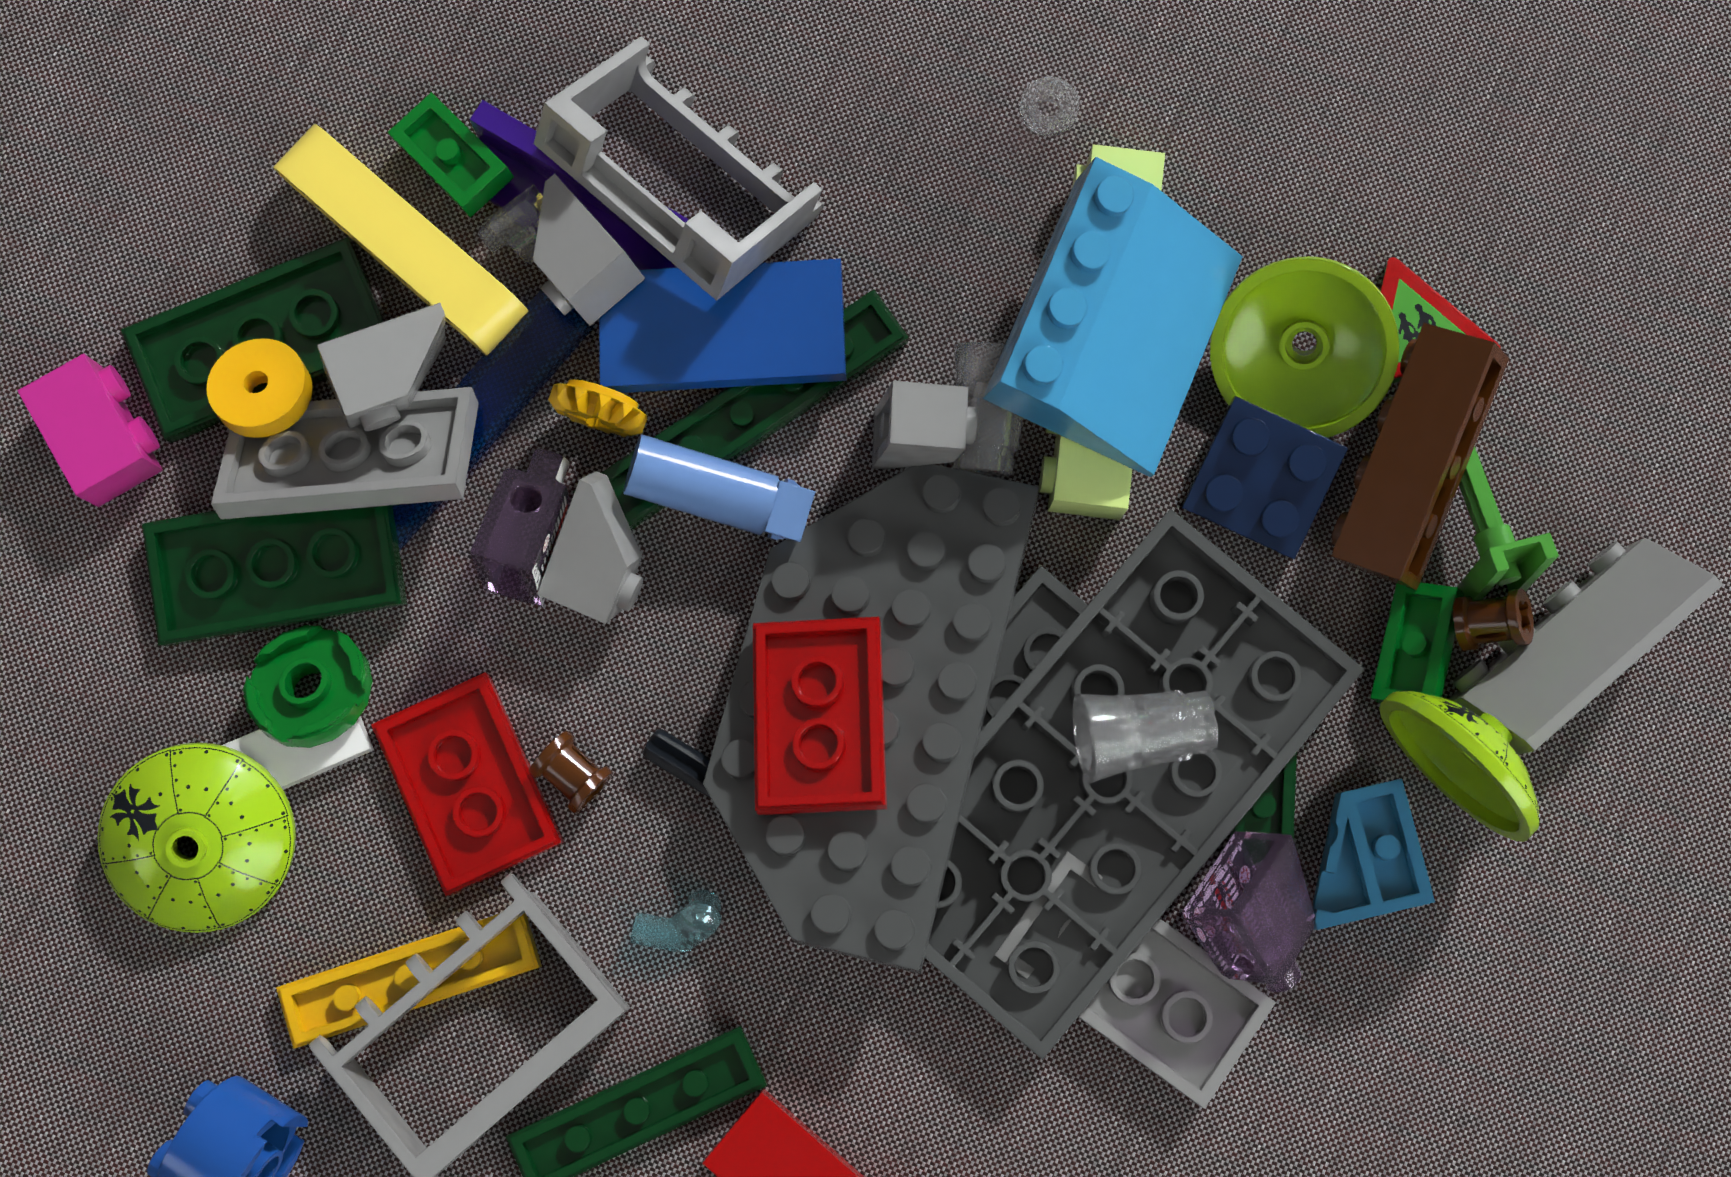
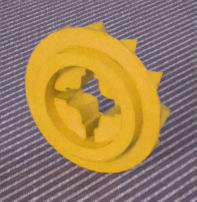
(598, 407)

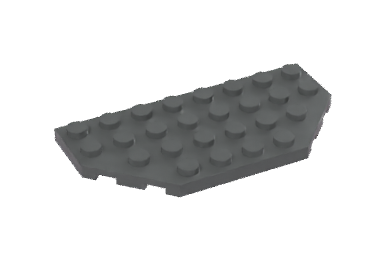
(941, 570)

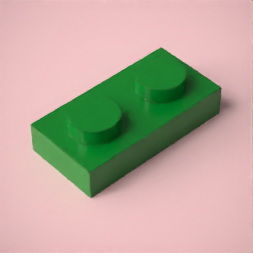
(451, 154)
(1417, 641)

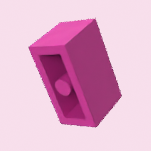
(92, 430)

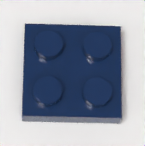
(1264, 477)

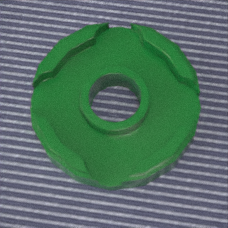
(326, 712)

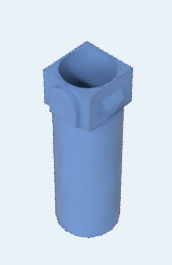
(717, 489)

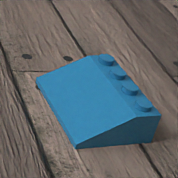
(1115, 319)

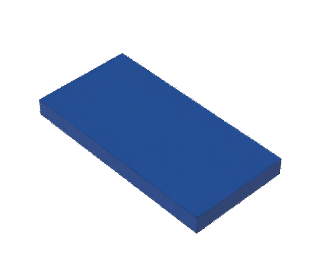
(765, 331)

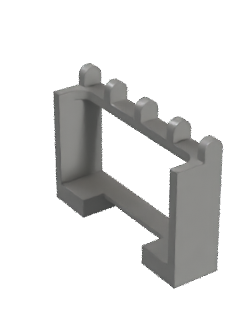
(699, 245)
(472, 1126)

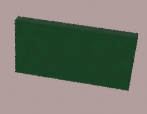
(292, 303)
(269, 570)

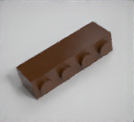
(1419, 454)

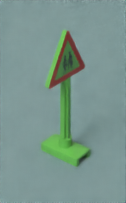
(1501, 557)

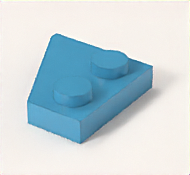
(1370, 858)

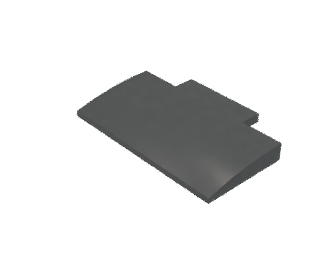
(1162, 623)

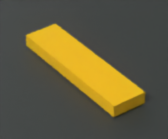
(327, 1000)

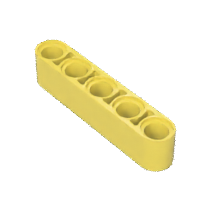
(401, 239)

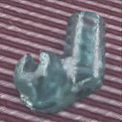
(684, 929)

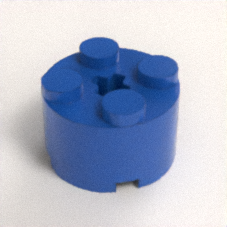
(232, 1133)

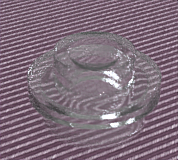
(1052, 90)

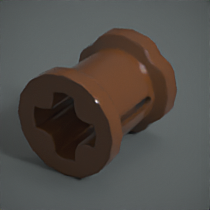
(1493, 620)
(570, 772)

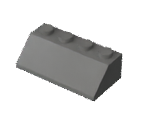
(1585, 640)

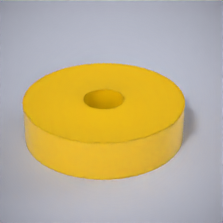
(273, 408)

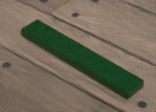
(750, 414)

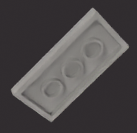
(336, 467)
(1164, 1003)

